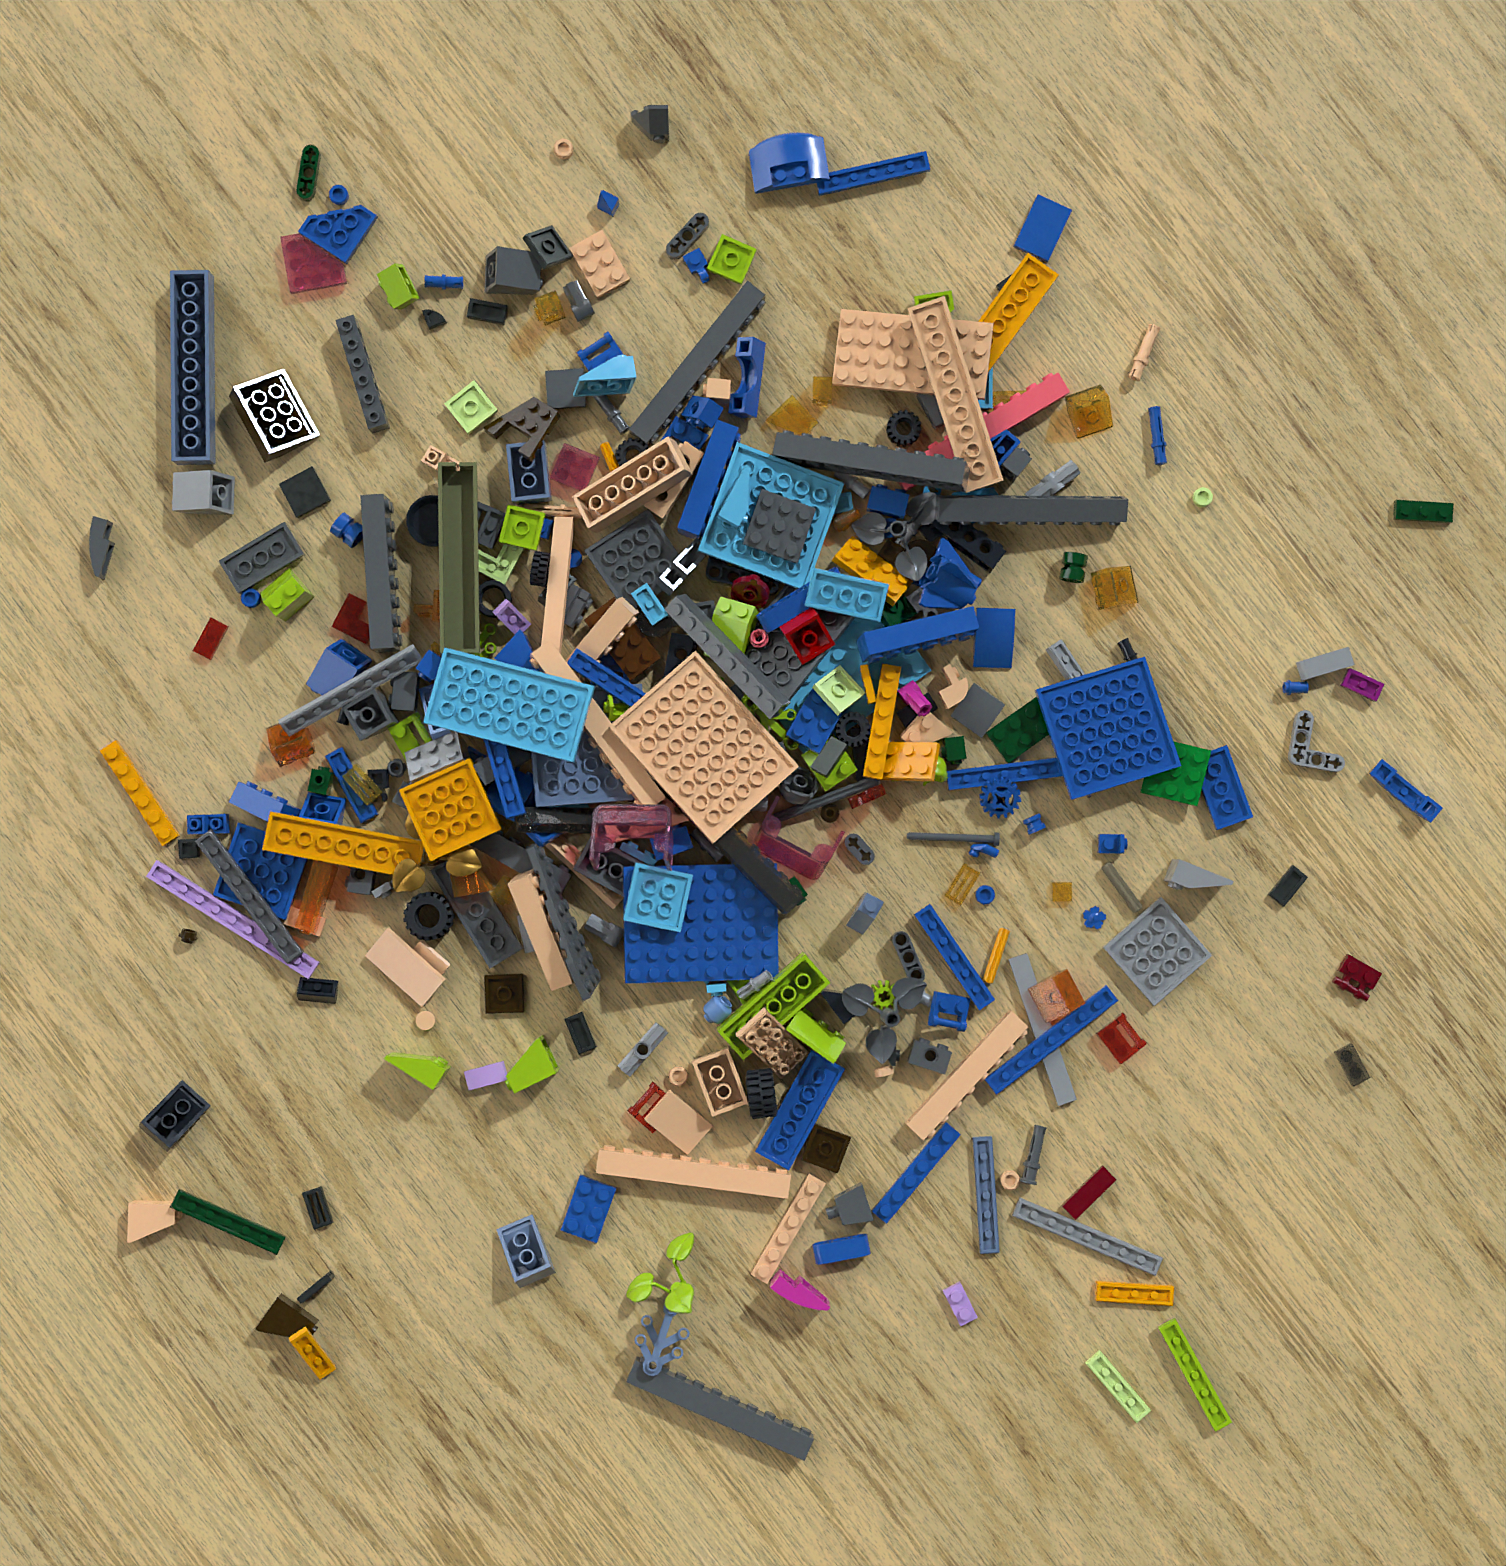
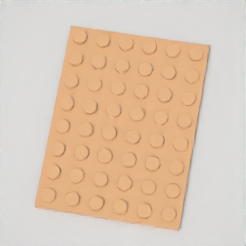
(703, 747)

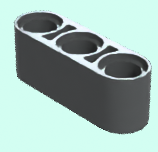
(902, 949)

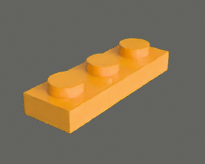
(312, 1353)

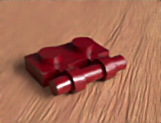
(1361, 973)

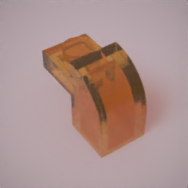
(426, 610)

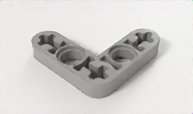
(1307, 754)

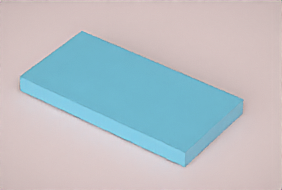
(846, 595)

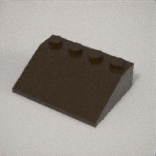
(273, 414)

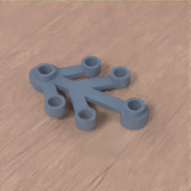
(659, 1342)

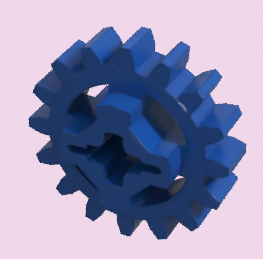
(994, 802)

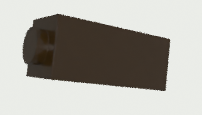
(286, 1318)

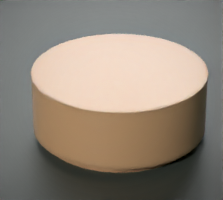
(563, 149)
(425, 1020)
(883, 1071)
(678, 1075)
(1010, 1179)

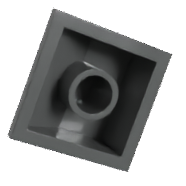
(370, 714)

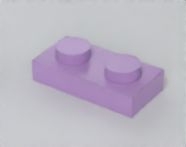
(511, 617)
(960, 1303)

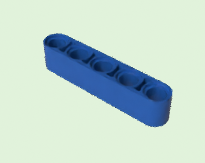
(785, 608)

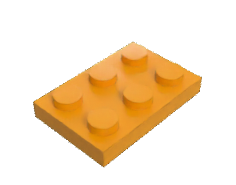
(911, 761)

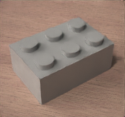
(436, 756)

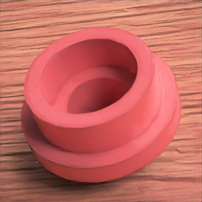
(755, 634)

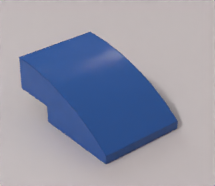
(994, 638)

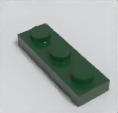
(1423, 511)

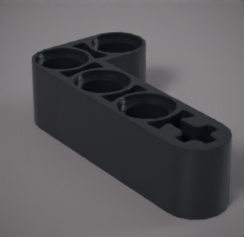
(726, 570)

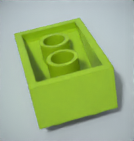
(735, 621)
(425, 1069)

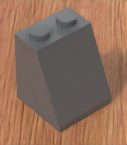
(512, 272)

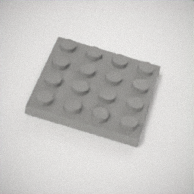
(1157, 951)

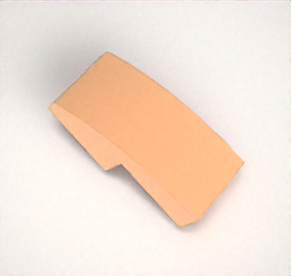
(435, 455)

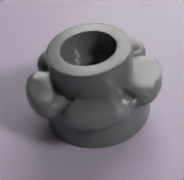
(391, 768)

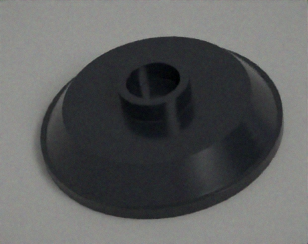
(423, 521)

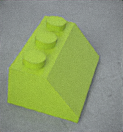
(816, 1035)

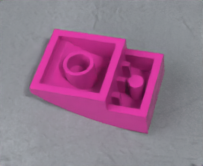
(798, 1291)

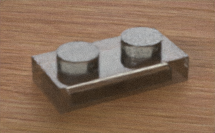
(1352, 1064)

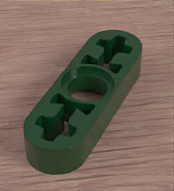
(301, 186)

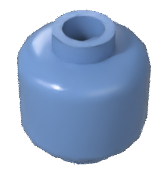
(717, 1009)

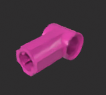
(912, 695)

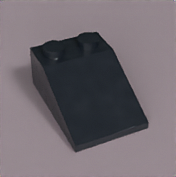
(174, 1115)

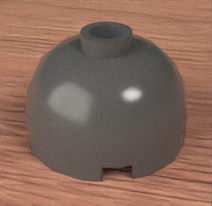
(799, 787)

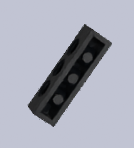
(972, 549)
(677, 643)

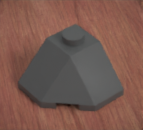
(653, 122)

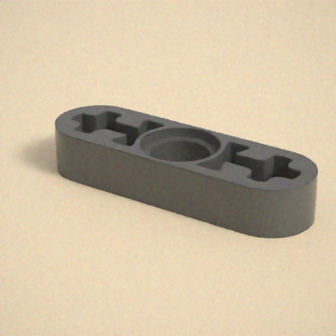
(700, 229)

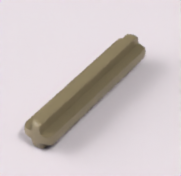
(1121, 887)

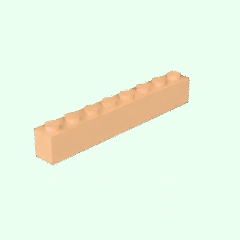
(966, 1075)

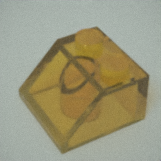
(1089, 411)
(1114, 587)

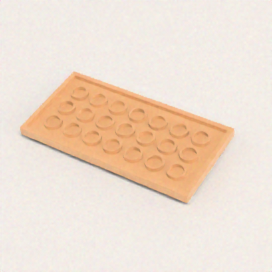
(884, 353)

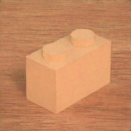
(718, 391)

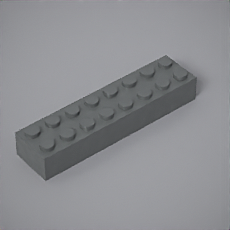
(380, 573)

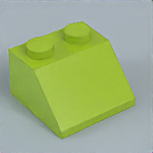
(842, 770)

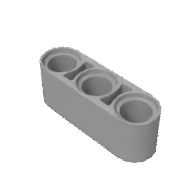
(1325, 663)

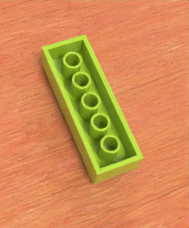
(781, 998)

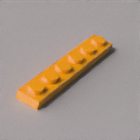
(882, 721)
(139, 793)

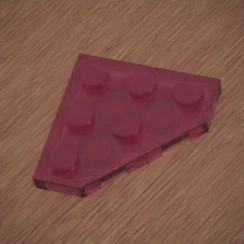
(309, 265)

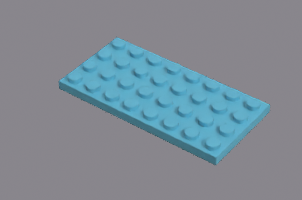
(509, 704)

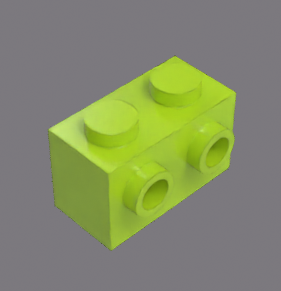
(397, 286)

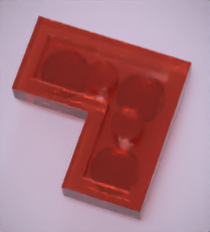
(348, 619)

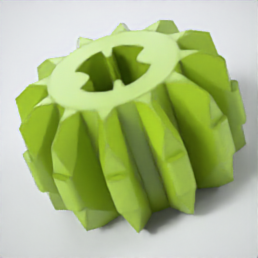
(880, 989)

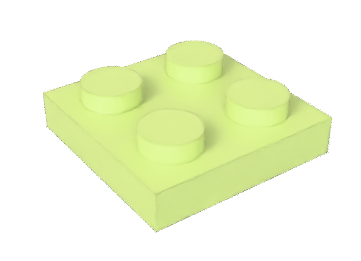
(471, 407)
(838, 690)

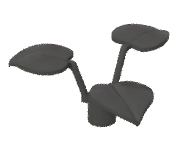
(872, 528)
(860, 996)

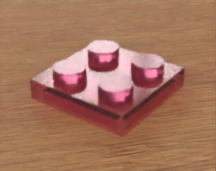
(574, 467)

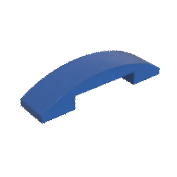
(1405, 792)

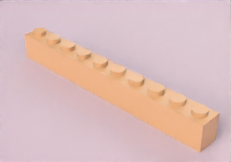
(623, 763)
(693, 1172)

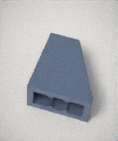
(865, 913)

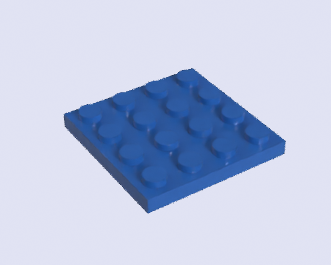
(271, 873)

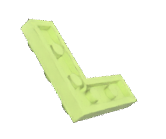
(502, 567)

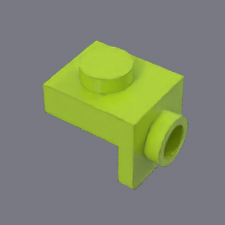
(614, 710)

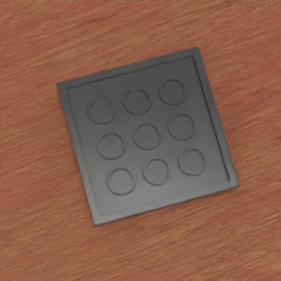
(633, 556)

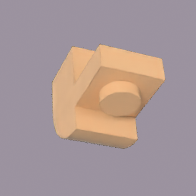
(956, 691)

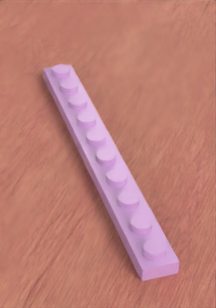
(224, 914)

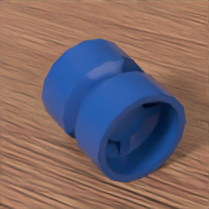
(348, 530)

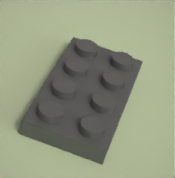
(261, 557)

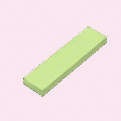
(1118, 1386)

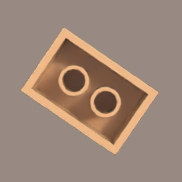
(720, 1081)

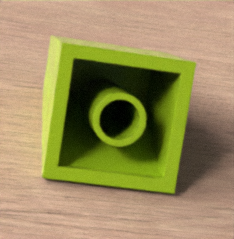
(286, 595)
(532, 1067)

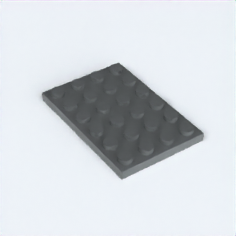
(779, 660)

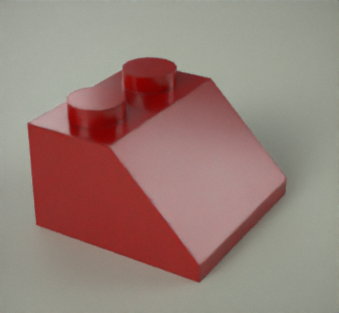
(807, 635)

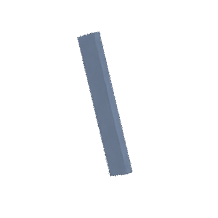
(985, 1194)

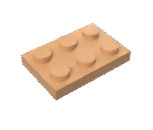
(599, 264)

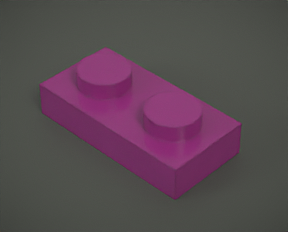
(1362, 684)

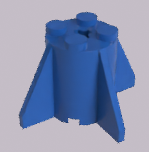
(947, 580)

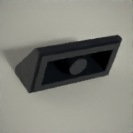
(317, 990)

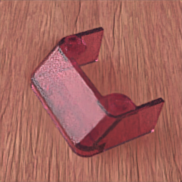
(631, 821)
(790, 855)

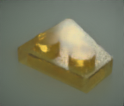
(792, 417)

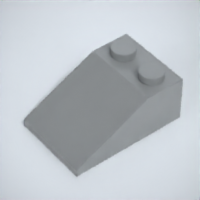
(1186, 875)

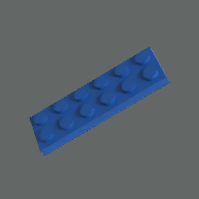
(800, 1110)

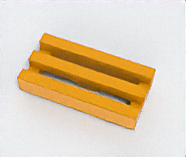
(867, 682)

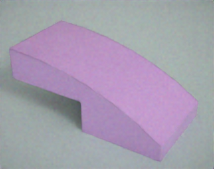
(485, 1075)

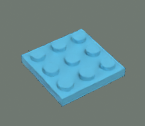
(657, 897)

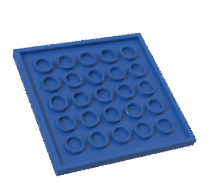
(1107, 728)

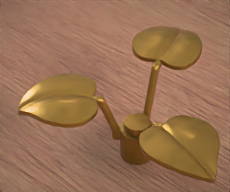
(410, 877)

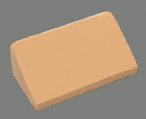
(432, 957)

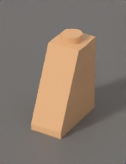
(149, 1217)

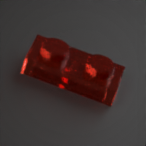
(210, 638)

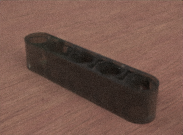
(555, 820)

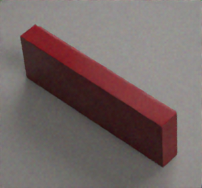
(1088, 1192)

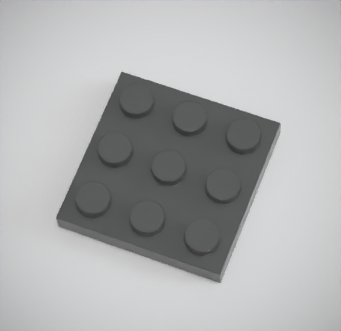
(779, 526)

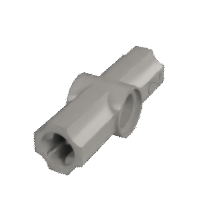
(1055, 480)
(634, 1058)

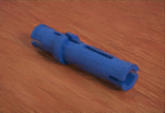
(1158, 443)

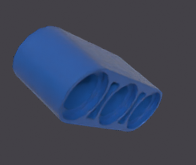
(841, 1249)

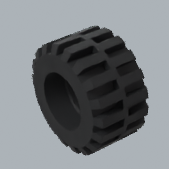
(412, 916)
(761, 1093)

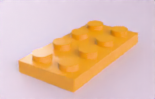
(866, 564)

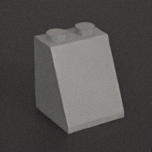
(203, 492)

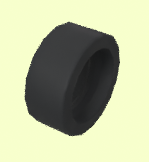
(492, 584)

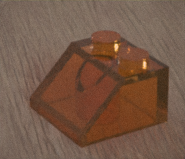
(289, 748)
(1056, 995)

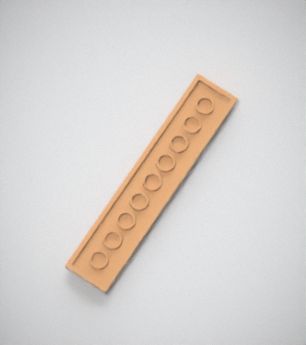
(955, 392)

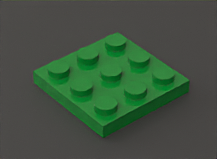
(1180, 783)

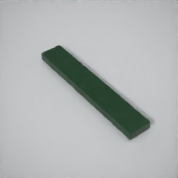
(228, 1221)

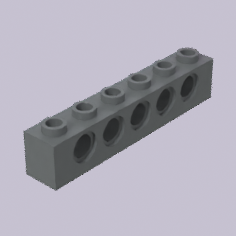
(362, 374)

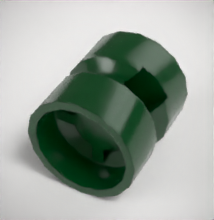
(1073, 567)

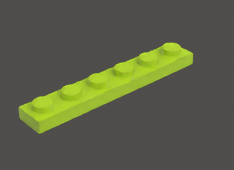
(1194, 1374)

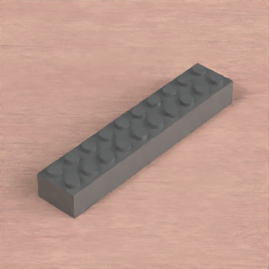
(872, 461)

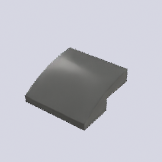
(978, 710)

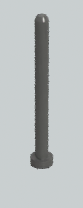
(955, 837)

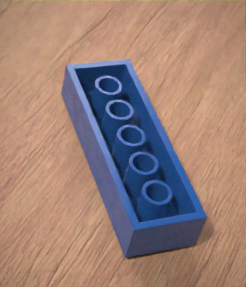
(708, 480)
(917, 634)

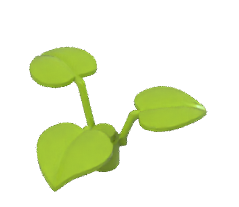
(680, 1293)

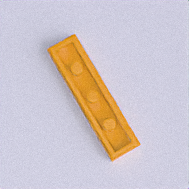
(1134, 1293)

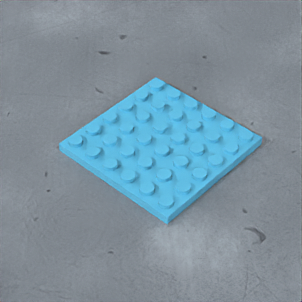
(787, 481)

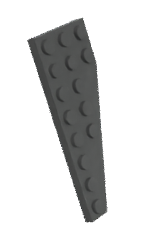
(578, 958)

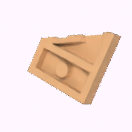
(925, 729)

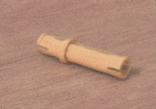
(1141, 359)
(555, 511)

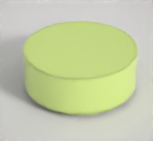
(1202, 497)

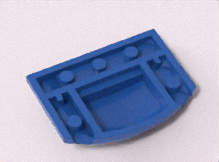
(788, 162)

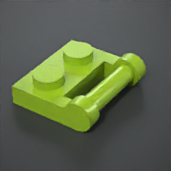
(404, 736)

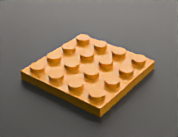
(450, 809)

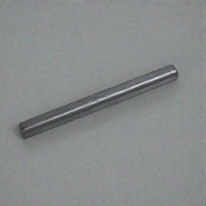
(826, 799)

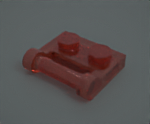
(1116, 1042)
(634, 1110)

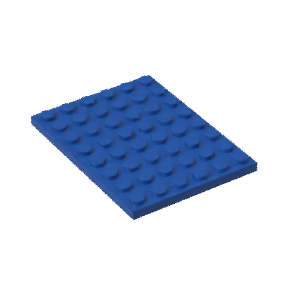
(724, 932)

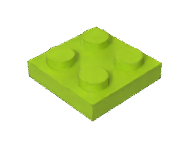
(731, 259)
(522, 527)

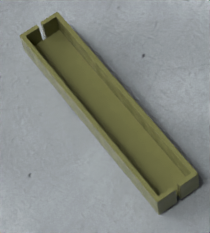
(458, 557)

